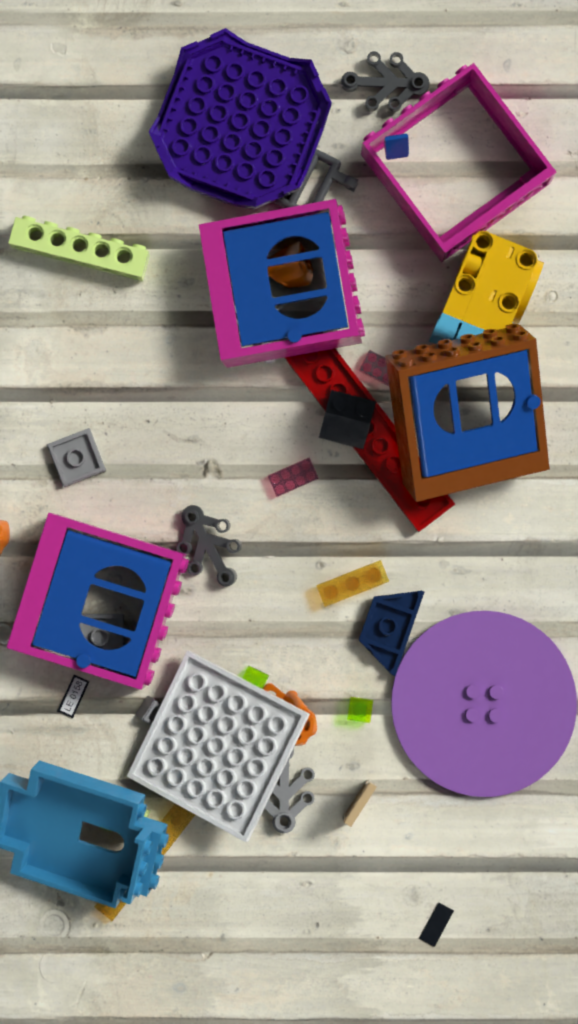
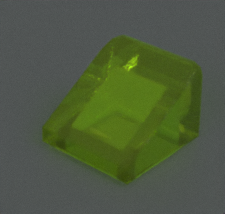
(255, 676)

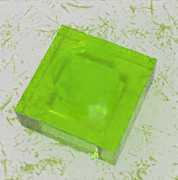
(360, 709)

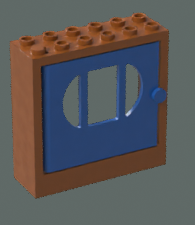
(476, 455)

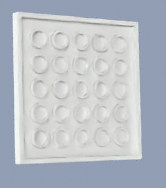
(218, 745)

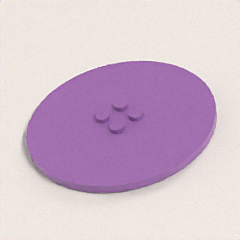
(484, 703)

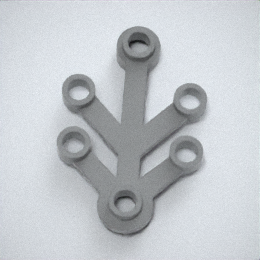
(284, 793)

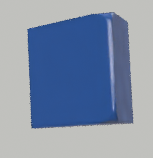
(396, 146)

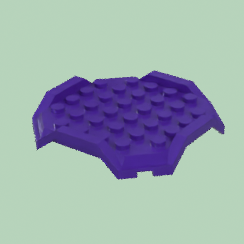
(240, 121)

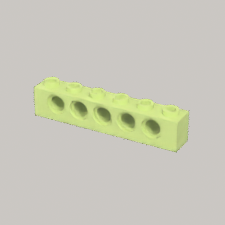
(133, 269)

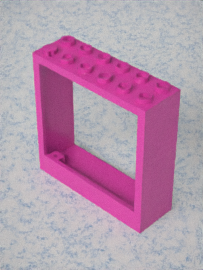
(529, 184)

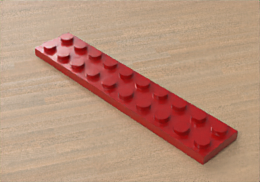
(329, 371)

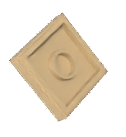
(359, 803)

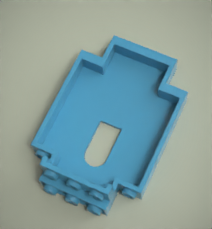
(43, 829)

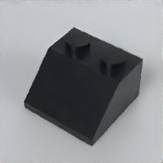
(347, 419)

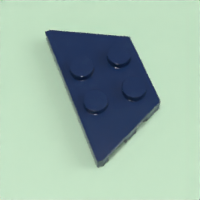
(390, 626)

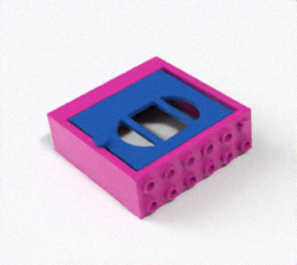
(247, 246)
(63, 608)

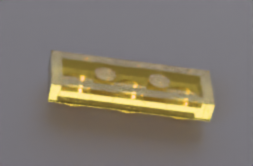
(352, 583)

